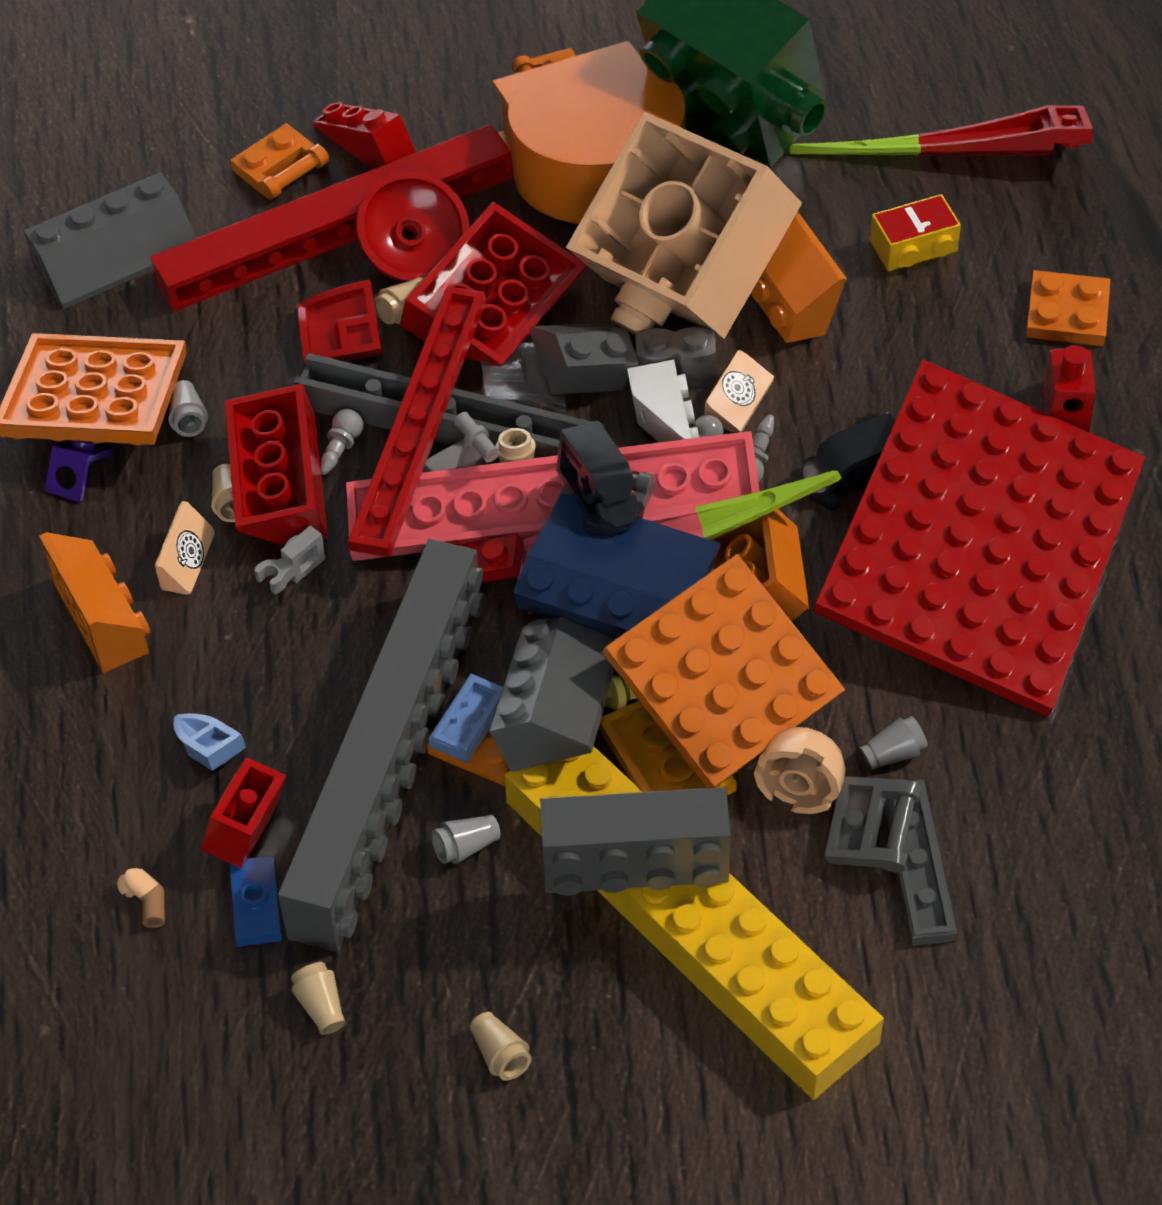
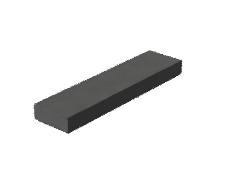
(923, 880)

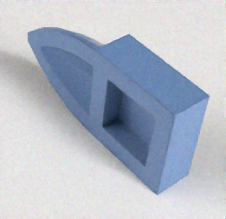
(207, 739)

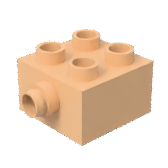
(682, 228)

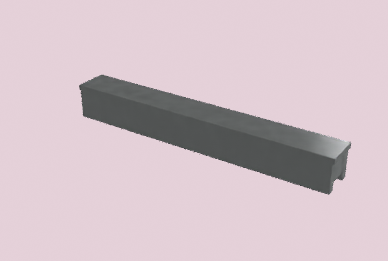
(378, 396)

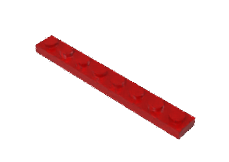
(417, 422)

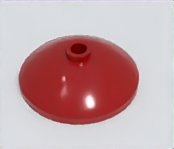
(414, 204)

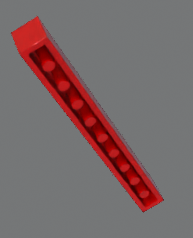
(316, 221)

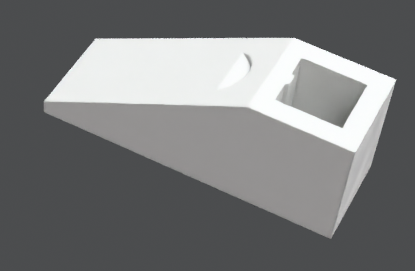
(660, 403)

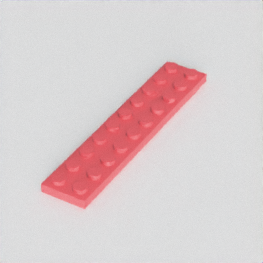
(520, 494)

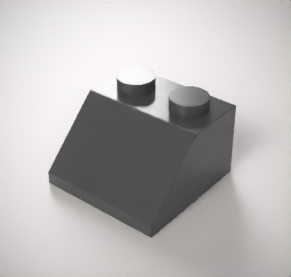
(584, 357)

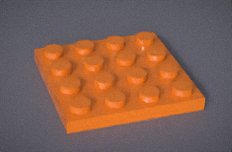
(91, 389)
(723, 671)

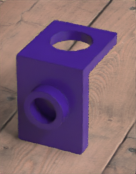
(78, 457)

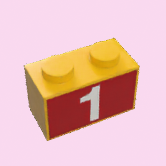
(915, 232)

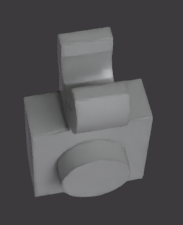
(298, 558)

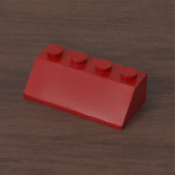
(275, 464)

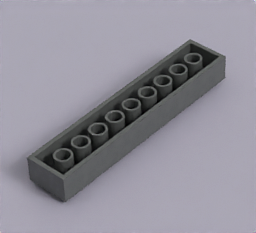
(381, 748)

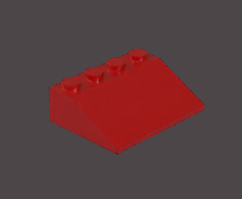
(515, 270)

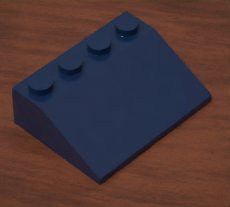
(608, 578)

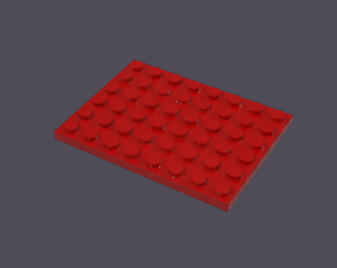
(981, 537)

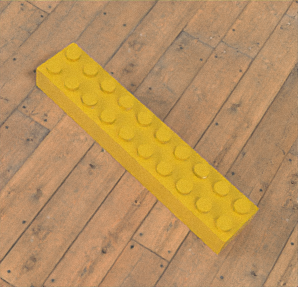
(728, 947)

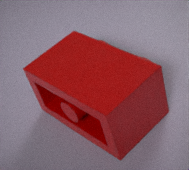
(243, 812)

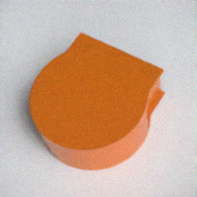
(573, 121)

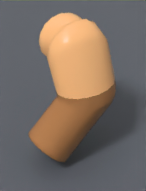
(140, 884)

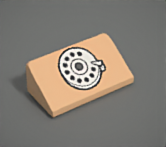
(738, 392)
(183, 550)

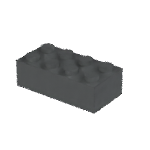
(635, 840)

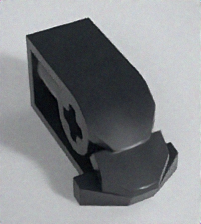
(852, 454)
(598, 479)

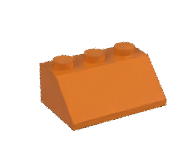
(799, 285)
(774, 556)
(96, 600)

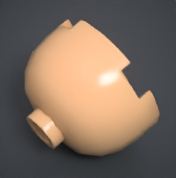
(801, 770)

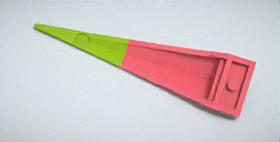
(726, 515)

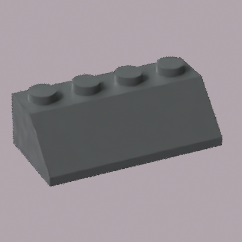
(108, 239)
(552, 694)

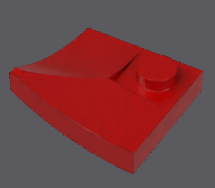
(340, 323)

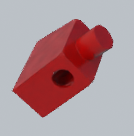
(1066, 377)

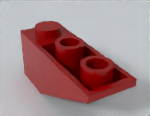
(366, 133)

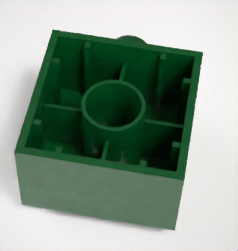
(741, 69)

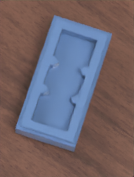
(467, 719)

